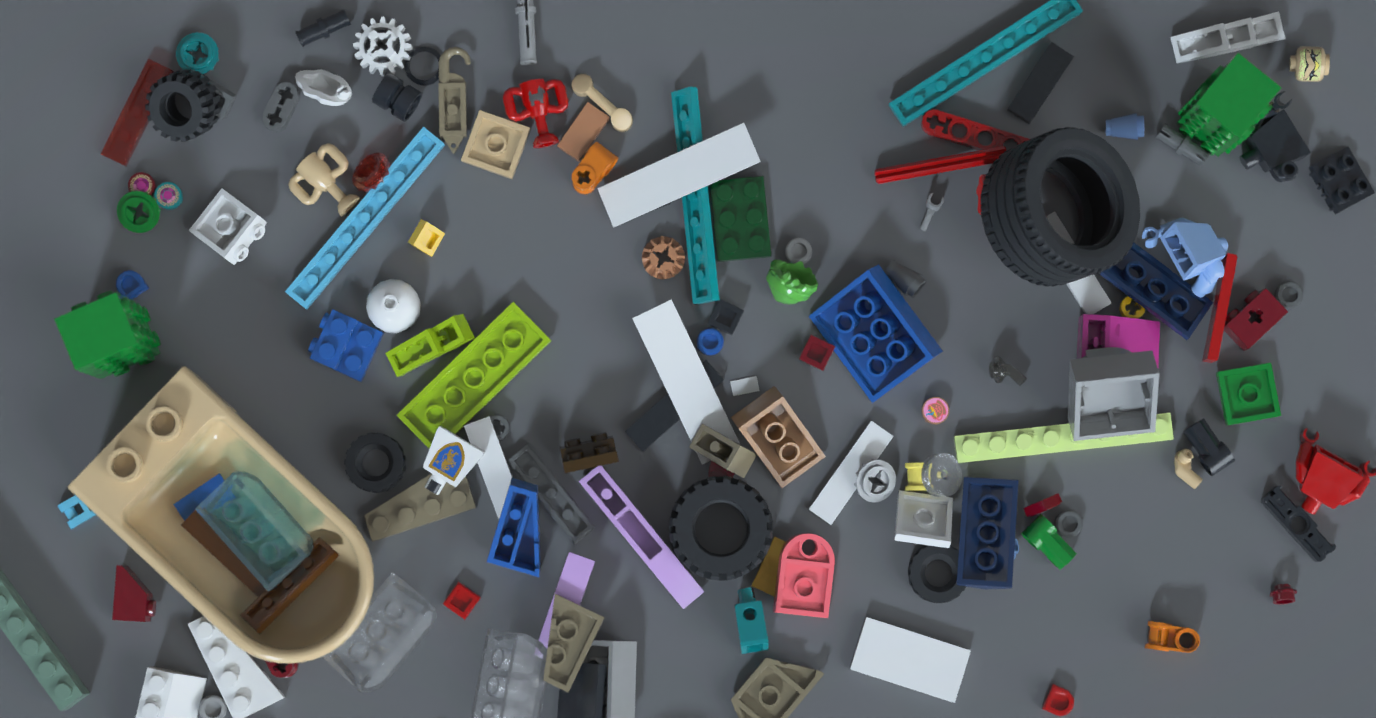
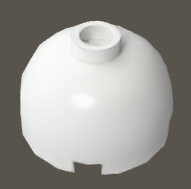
(393, 306)

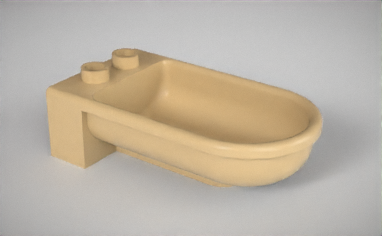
(175, 448)

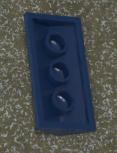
(1158, 291)
(987, 533)

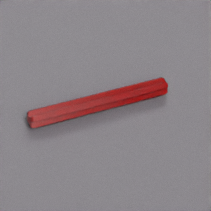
(938, 165)

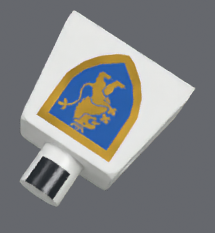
(449, 460)

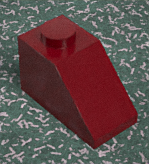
(131, 597)

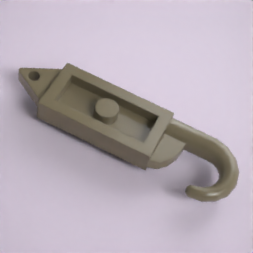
(452, 100)

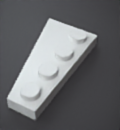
(234, 671)

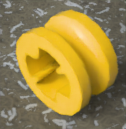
(1137, 314)

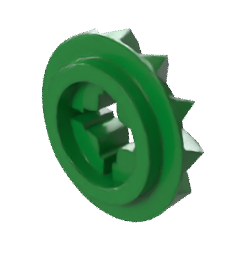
(127, 215)

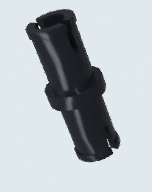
(323, 28)

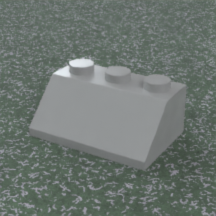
(619, 675)

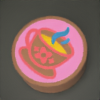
(935, 410)

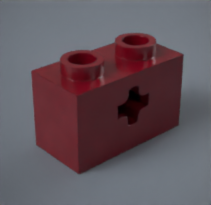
(1268, 313)

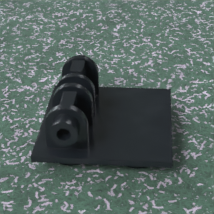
(1341, 180)

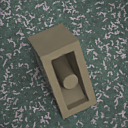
(723, 450)

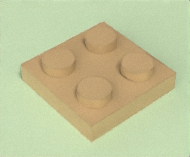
(495, 144)

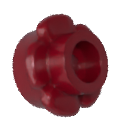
(1283, 594)

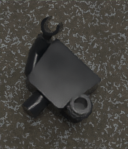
(1275, 144)

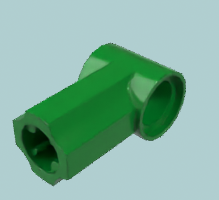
(1044, 537)

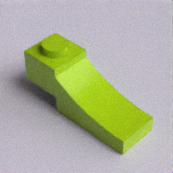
(430, 344)

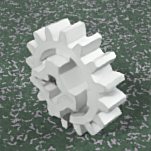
(389, 38)

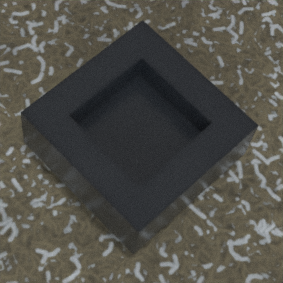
(726, 317)

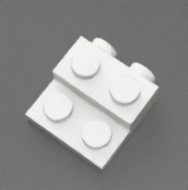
(228, 227)

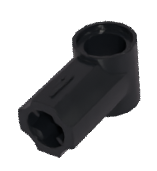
(1212, 453)

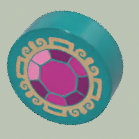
(168, 195)

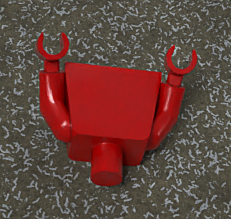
(1327, 476)

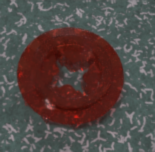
(374, 165)

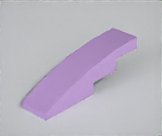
(570, 586)

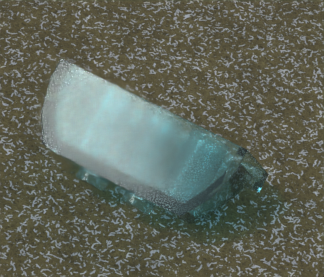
(256, 528)

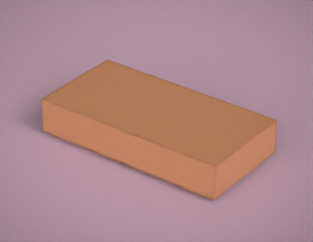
(583, 132)

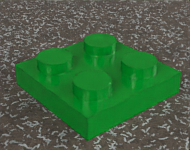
(1248, 394)

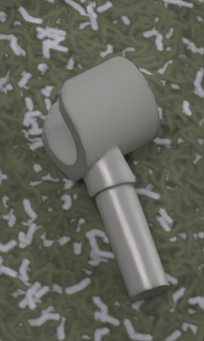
(931, 208)

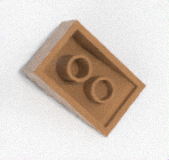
(778, 436)

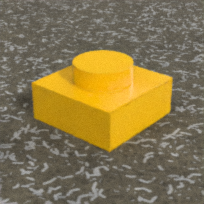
(426, 237)

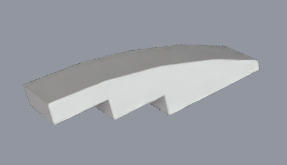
(1227, 37)

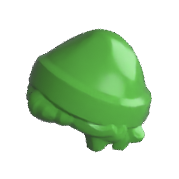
(791, 282)

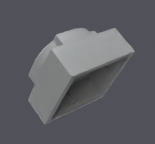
(1112, 393)

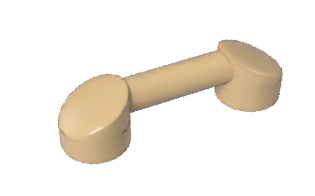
(620, 118)

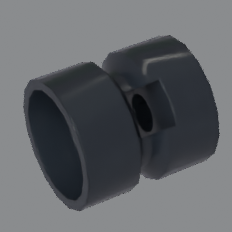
(399, 98)

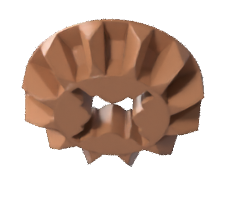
(667, 269)

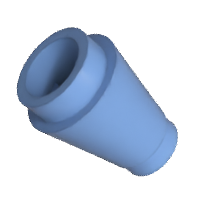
(1126, 127)

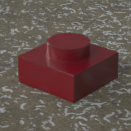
(817, 353)

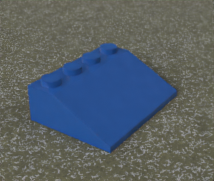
(875, 333)

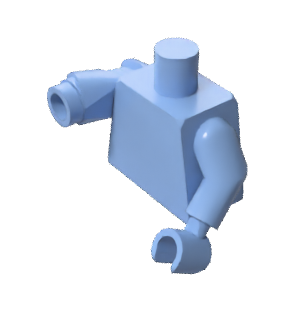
(1193, 250)

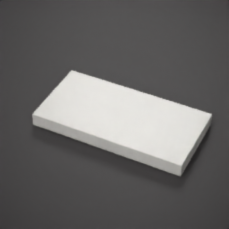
(910, 659)

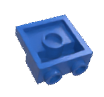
(345, 345)

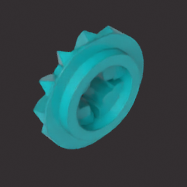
(192, 43)

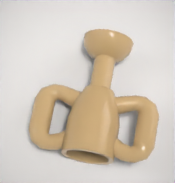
(321, 177)

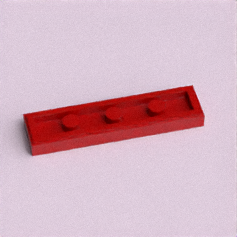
(1219, 309)

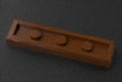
(217, 547)
(273, 603)

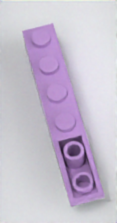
(641, 536)

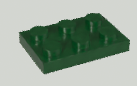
(740, 219)

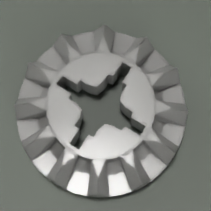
(884, 473)

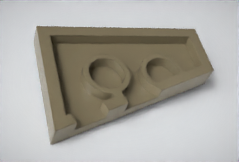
(569, 641)

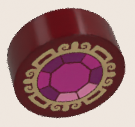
(142, 182)

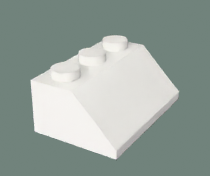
(170, 694)

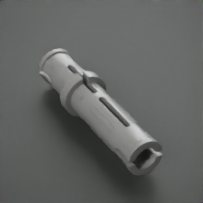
(527, 55)

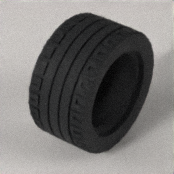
(1104, 200)

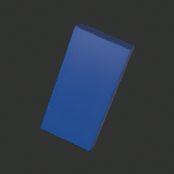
(188, 503)

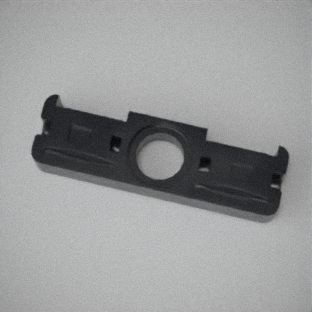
(1284, 511)

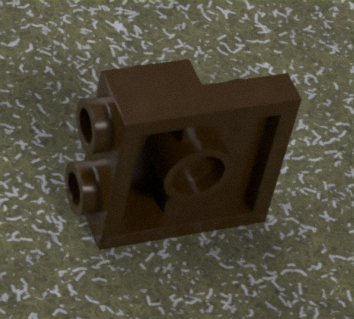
(588, 454)

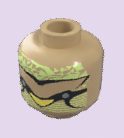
(1309, 64)

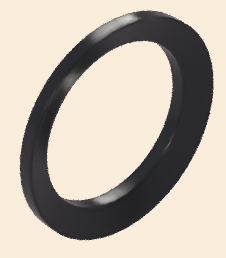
(407, 66)

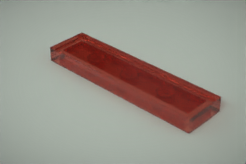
(133, 117)

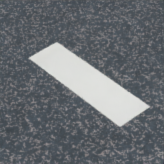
(679, 175)
(682, 372)

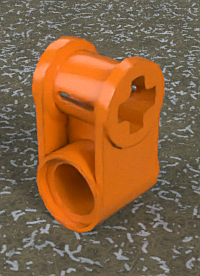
(595, 165)
(1169, 637)

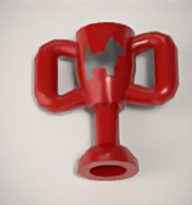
(537, 105)

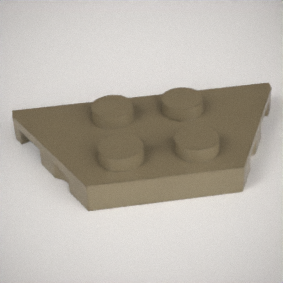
(774, 690)

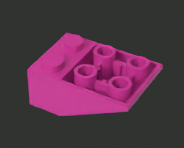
(1118, 332)

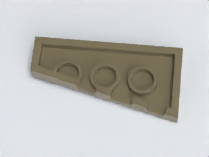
(418, 507)

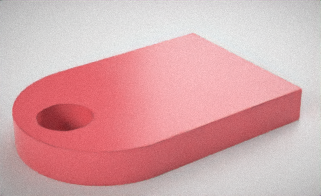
(804, 579)

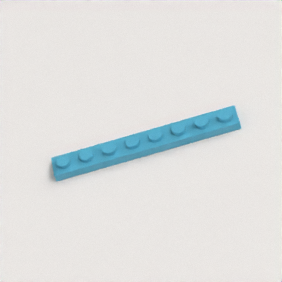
(364, 218)

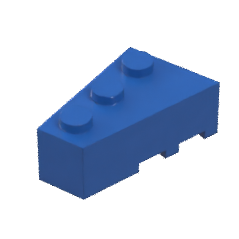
(517, 532)

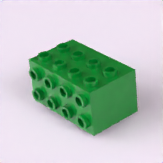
(1228, 106)
(108, 335)

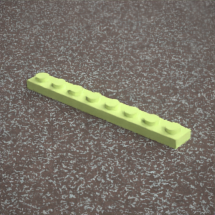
(1046, 440)

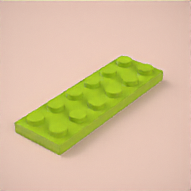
(475, 375)

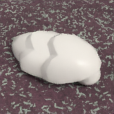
(324, 87)

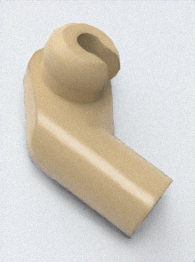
(1183, 468)

